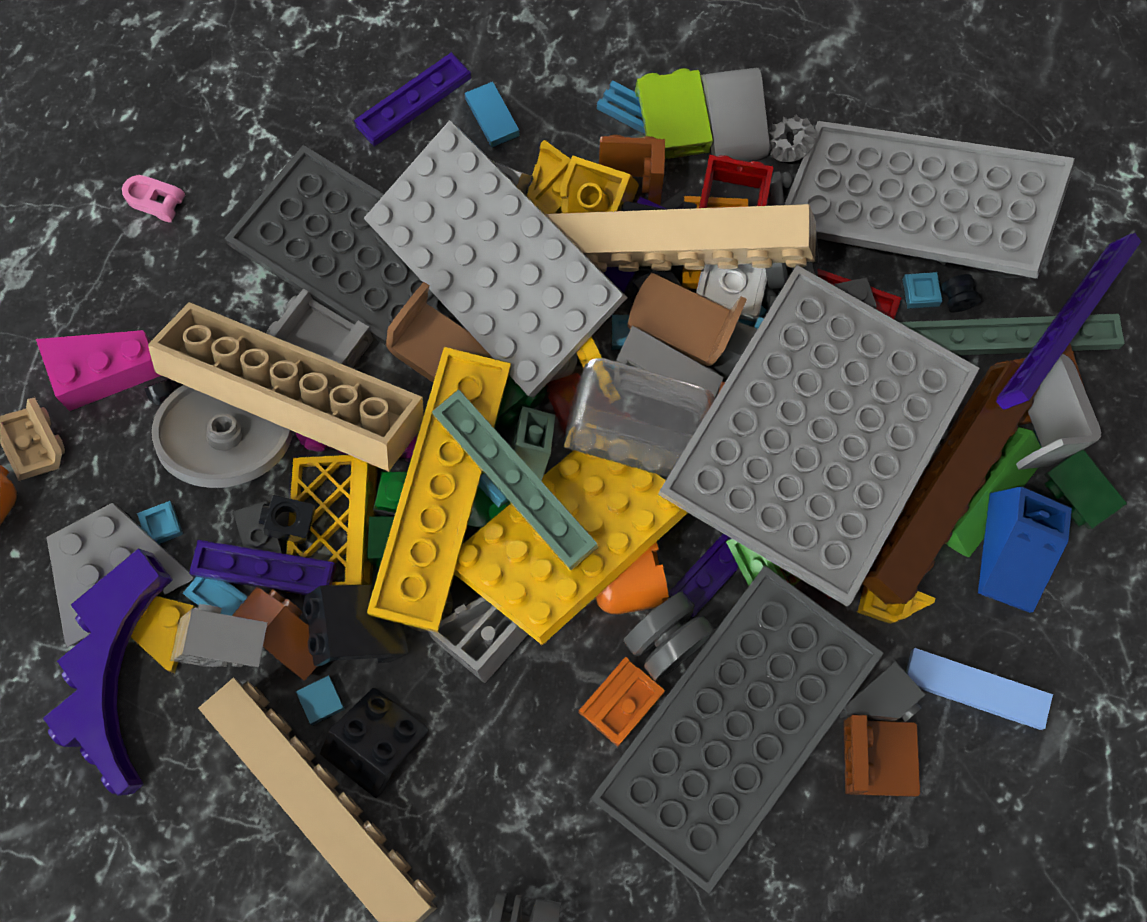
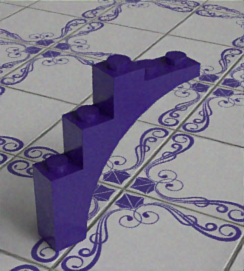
(93, 668)

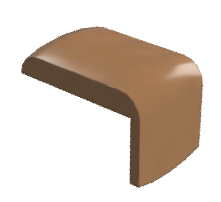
(684, 319)
(422, 333)

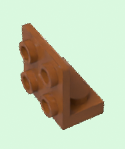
(637, 157)
(881, 757)

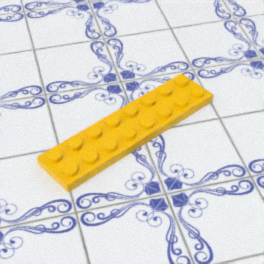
(436, 499)

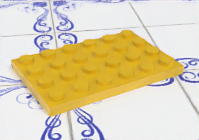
(529, 581)

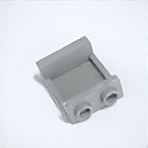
(321, 331)

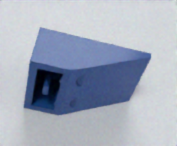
(1021, 546)

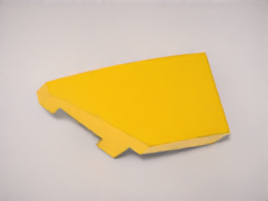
(873, 607)

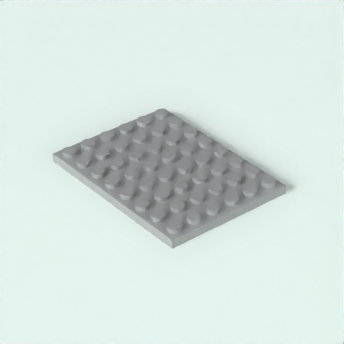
(820, 434)

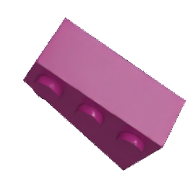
(96, 365)

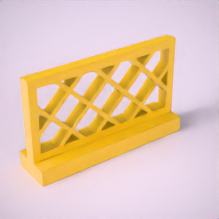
(361, 503)

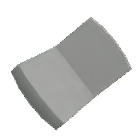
(737, 114)
(1061, 417)

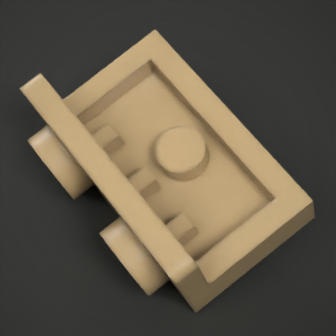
(30, 441)

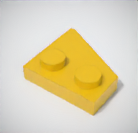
(548, 178)
(158, 629)

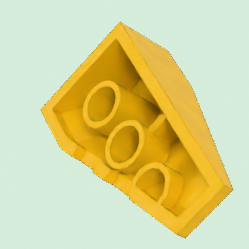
(595, 188)

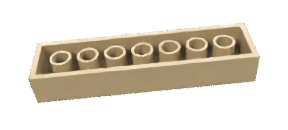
(694, 237)
(288, 385)
(315, 806)

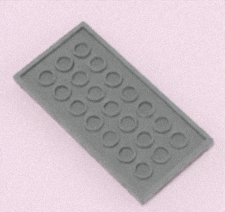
(933, 197)
(494, 259)

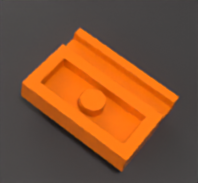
(621, 701)

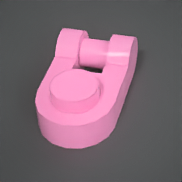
(143, 191)

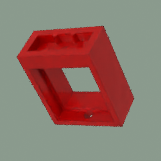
(737, 172)

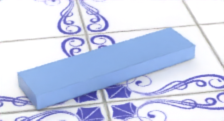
(979, 689)

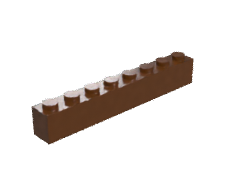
(946, 488)

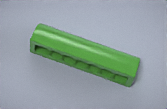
(1002, 475)

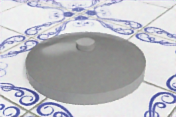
(214, 441)

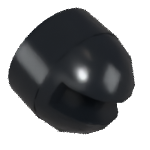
(157, 390)

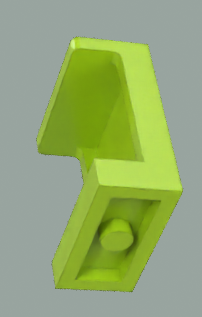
(675, 111)

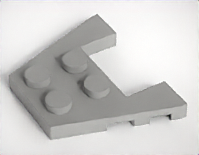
(92, 549)

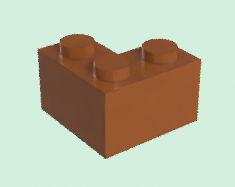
(285, 632)

